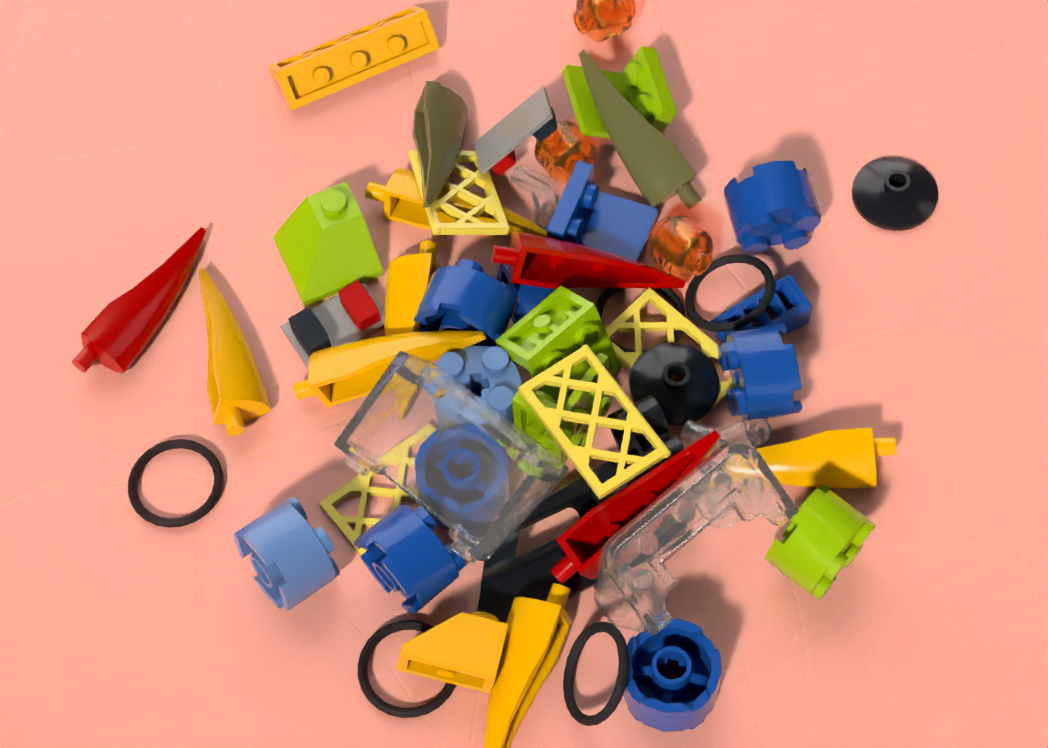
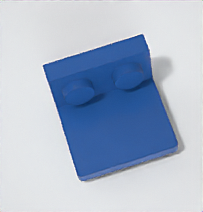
(600, 218)

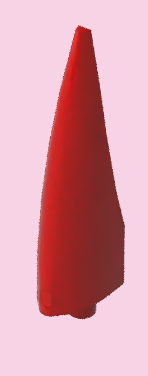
(557, 263)
(133, 318)
(588, 535)

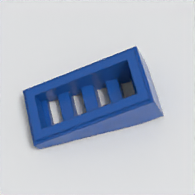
(785, 290)

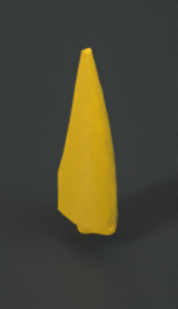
(405, 205)
(406, 286)
(355, 367)
(234, 379)
(829, 458)
(528, 657)

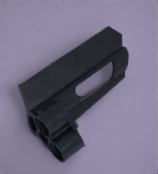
(530, 573)

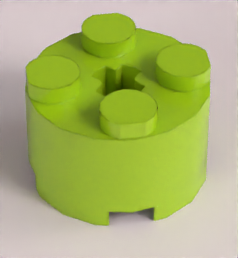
(820, 541)

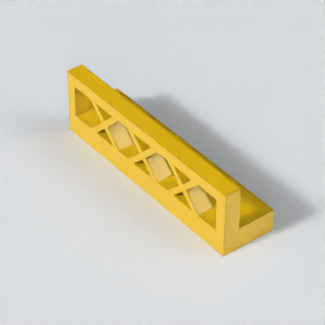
(354, 56)

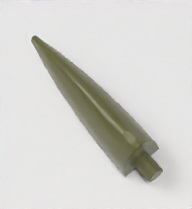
(438, 136)
(646, 152)

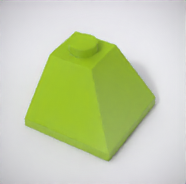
(327, 245)

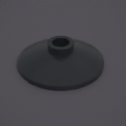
(893, 206)
(678, 400)

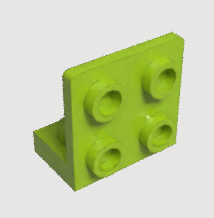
(639, 83)
(555, 331)
(577, 402)

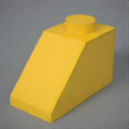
(458, 651)

